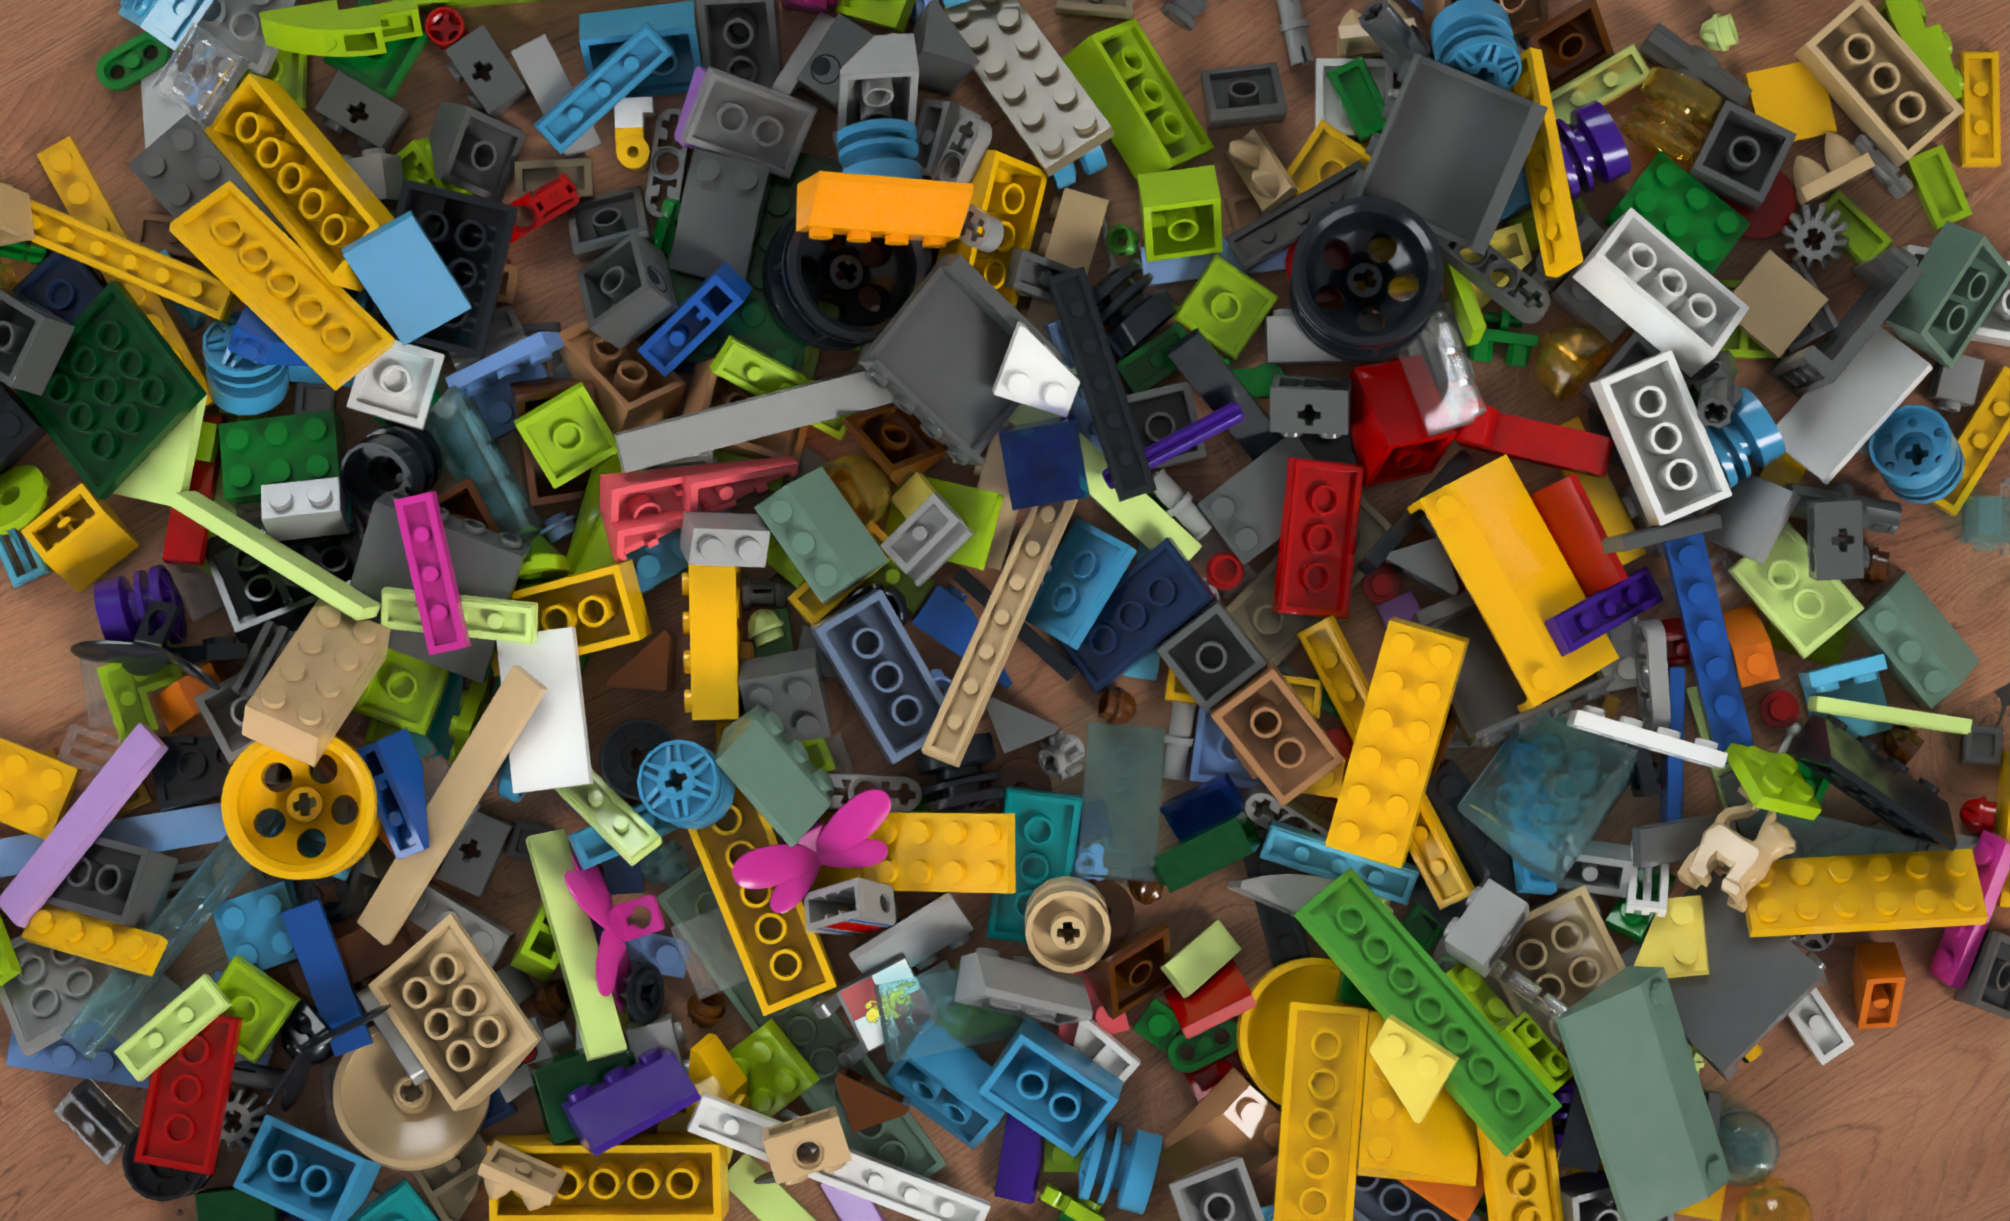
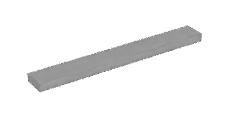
(748, 419)

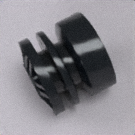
(1130, 309)
(388, 461)
(617, 749)
(962, 787)
(160, 1182)

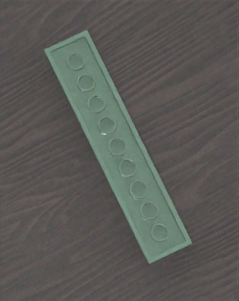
(893, 1141)

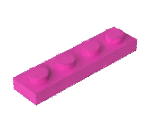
(432, 573)
(1961, 943)

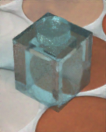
(1986, 522)

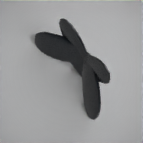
(148, 652)
(297, 1073)

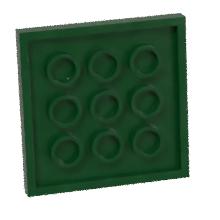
(113, 392)

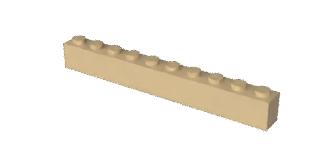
(1071, 243)

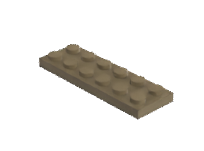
(1030, 82)
(1277, 632)

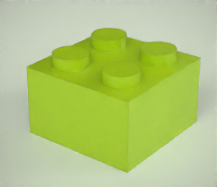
(1180, 213)

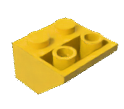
(80, 538)

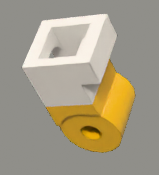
(630, 132)

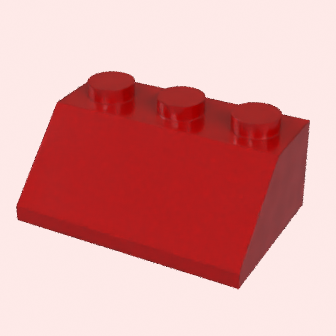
(1578, 534)

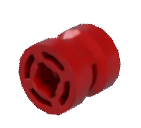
(442, 24)

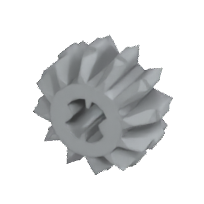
(1822, 222)
(250, 1120)

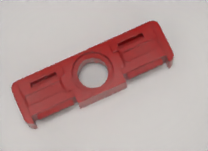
(547, 203)

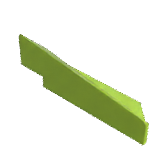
(589, 541)

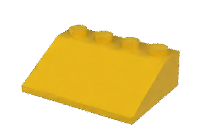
(1399, 1148)

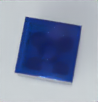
(1044, 462)

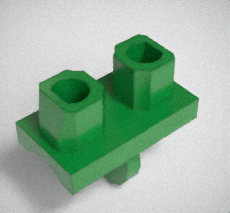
(1518, 344)

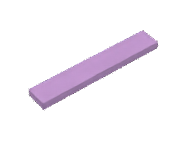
(82, 824)

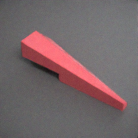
(651, 503)

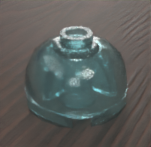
(1748, 1146)

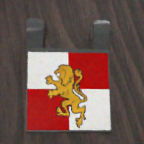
(861, 1008)

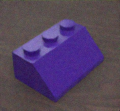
(629, 1100)

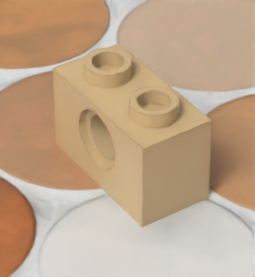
(818, 1127)

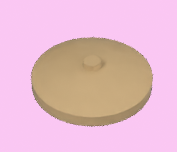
(393, 1118)

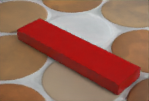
(185, 538)

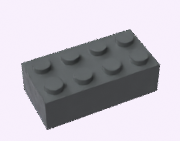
(188, 167)

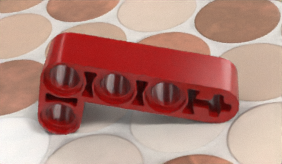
(1537, 443)

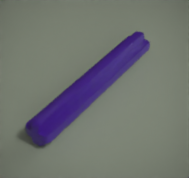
(1188, 436)

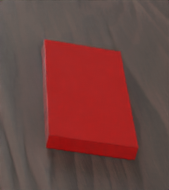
(1318, 538)
(190, 1100)

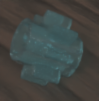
(665, 864)

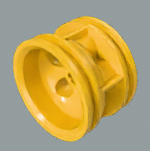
(248, 796)

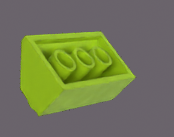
(1138, 99)

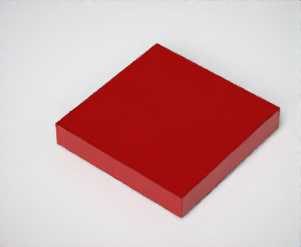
(1213, 1002)

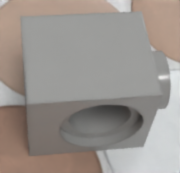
(1955, 387)

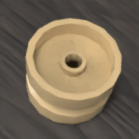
(1072, 946)

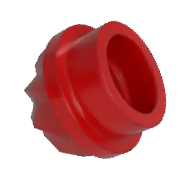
(1979, 815)

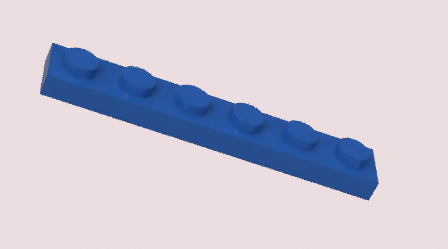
(1707, 641)

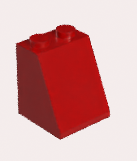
(1389, 427)

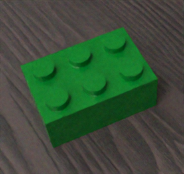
(1682, 212)
(279, 452)

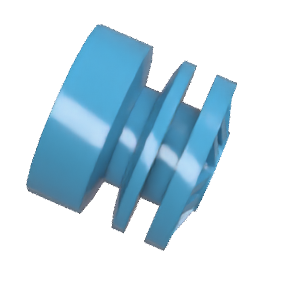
(1477, 41)
(880, 148)
(236, 382)
(1747, 435)
(1904, 440)
(705, 792)
(1120, 1167)

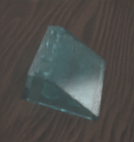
(476, 454)
(1549, 793)

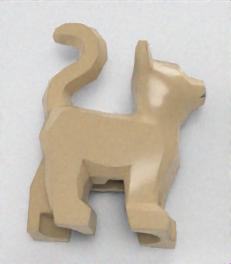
(1738, 857)

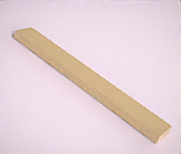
(997, 632)
(454, 802)

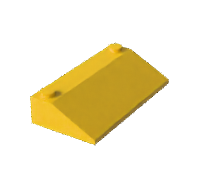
(1513, 576)

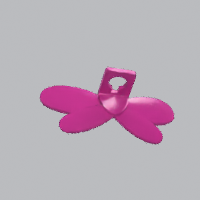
(837, 844)
(594, 898)

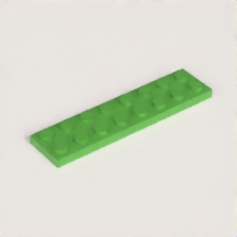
(1408, 983)

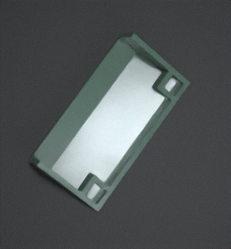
(1643, 1095)

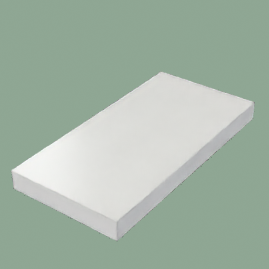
(1840, 417)
(554, 742)

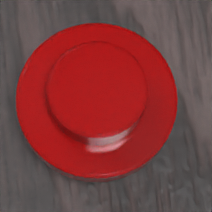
(1224, 570)
(1381, 585)
(1779, 709)

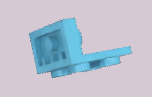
(164, 18)
(1852, 681)

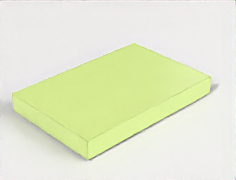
(169, 464)
(1797, 605)

